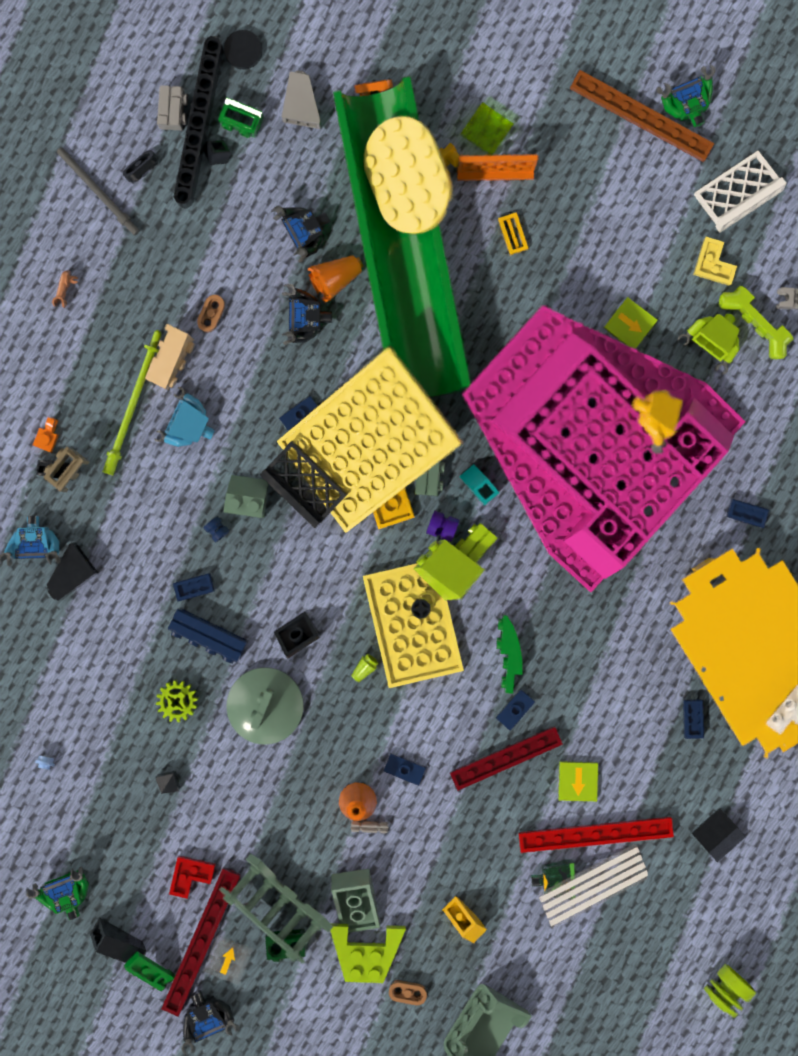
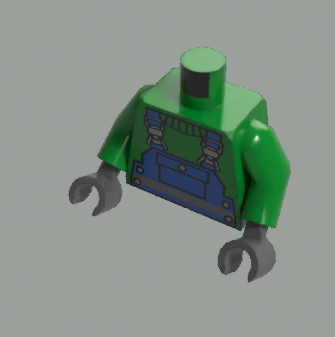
(689, 98)
(62, 893)

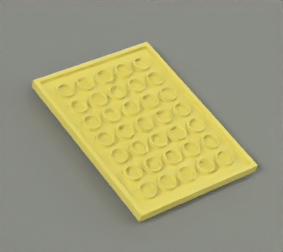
(372, 438)

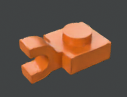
(46, 437)

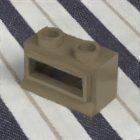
(70, 473)

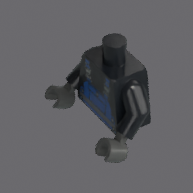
(303, 228)
(304, 316)
(206, 1019)

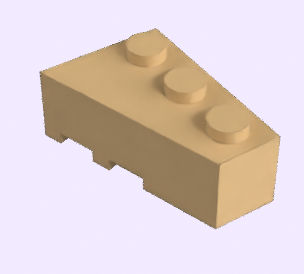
(170, 358)

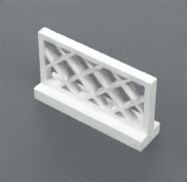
(751, 202)

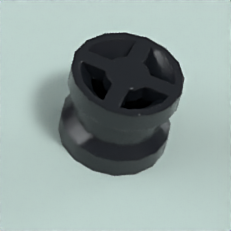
(423, 608)

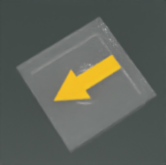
(228, 959)

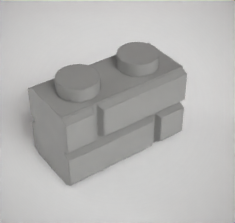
(171, 108)

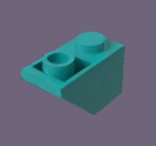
(479, 485)

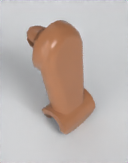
(64, 284)

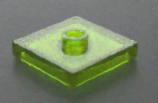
(486, 129)

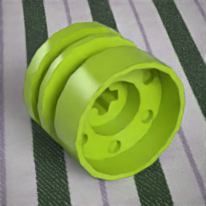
(729, 990)

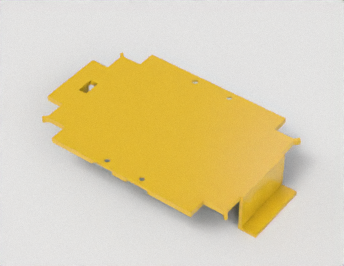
(745, 641)

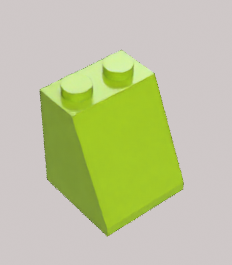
(448, 570)

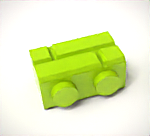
(477, 542)

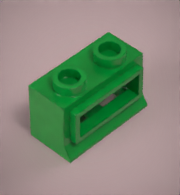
(230, 124)

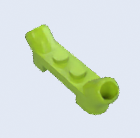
(777, 338)

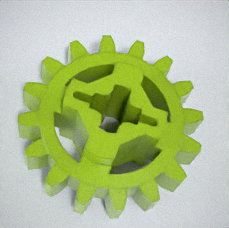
(171, 696)

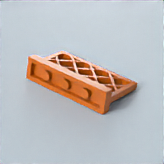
(496, 167)

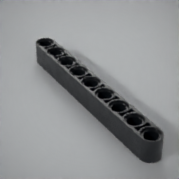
(198, 113)

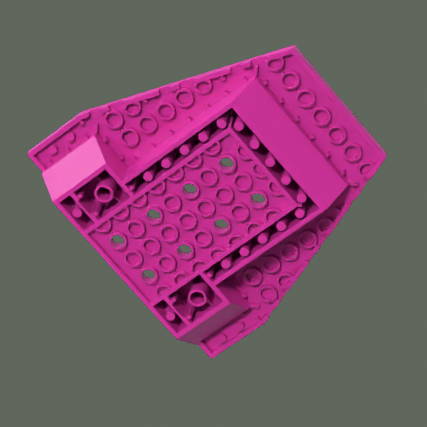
(574, 505)

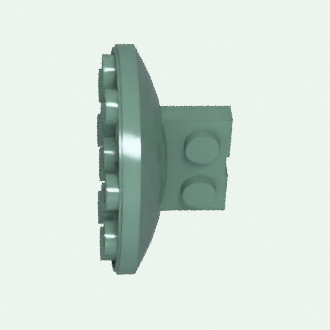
(265, 705)

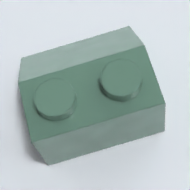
(246, 496)

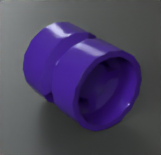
(442, 526)

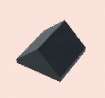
(297, 634)
(718, 835)

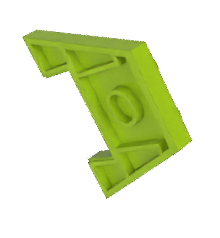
(366, 960)

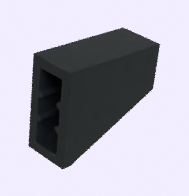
(70, 573)
(115, 942)

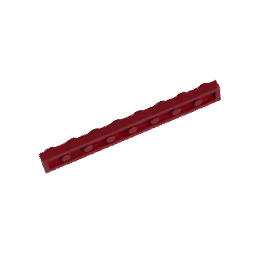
(199, 943)

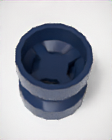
(214, 525)

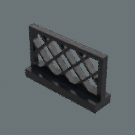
(295, 498)

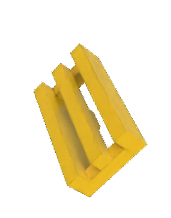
(517, 249)

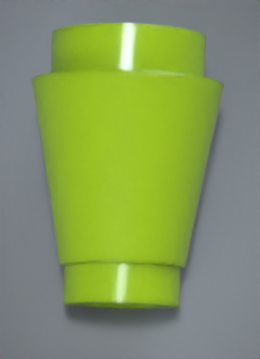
(365, 667)

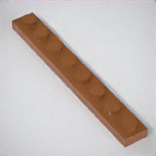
(641, 116)

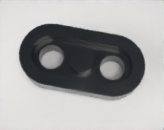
(139, 166)

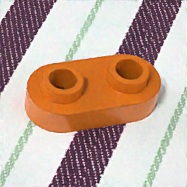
(365, 88)

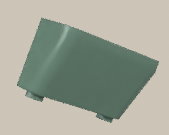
(484, 1024)

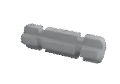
(369, 826)

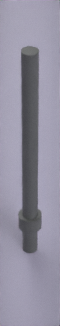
(122, 217)

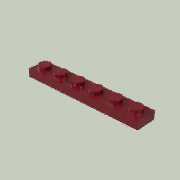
(506, 758)

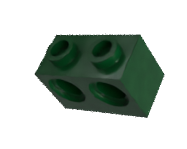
(279, 955)

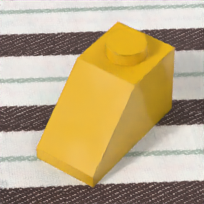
(464, 920)

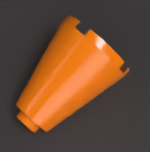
(334, 275)
(357, 801)

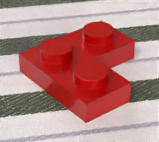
(186, 871)

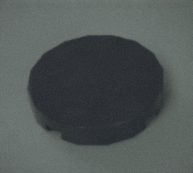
(243, 49)

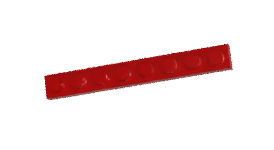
(595, 834)

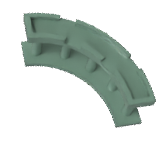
(287, 895)

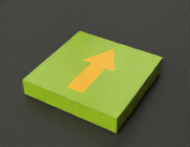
(630, 323)
(578, 781)

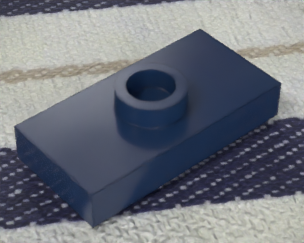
(298, 413)
(747, 513)
(193, 587)
(515, 709)
(693, 718)
(404, 769)

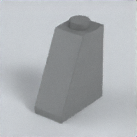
(300, 102)

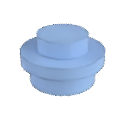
(45, 762)

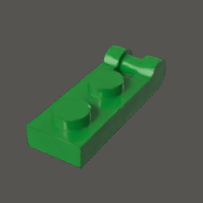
(149, 971)

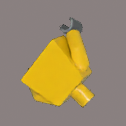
(658, 416)

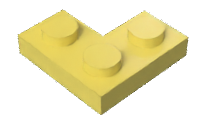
(710, 267)

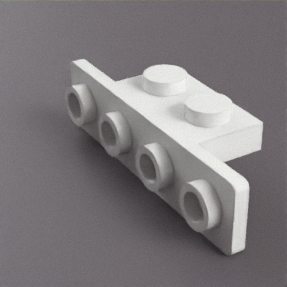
(785, 713)

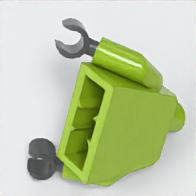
(717, 337)

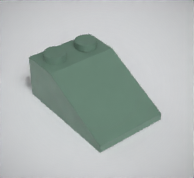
(355, 900)

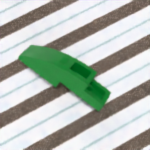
(509, 645)

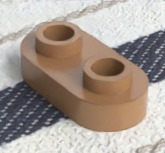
(210, 313)
(406, 995)

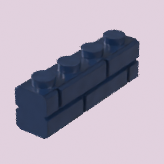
(208, 635)

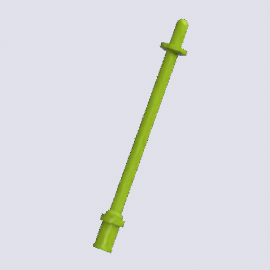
(114, 454)

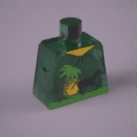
(553, 874)

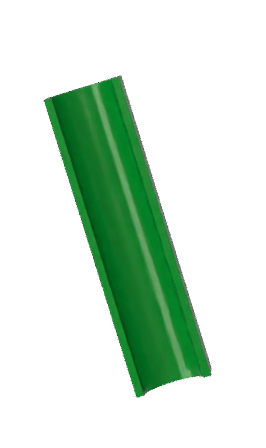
(403, 269)

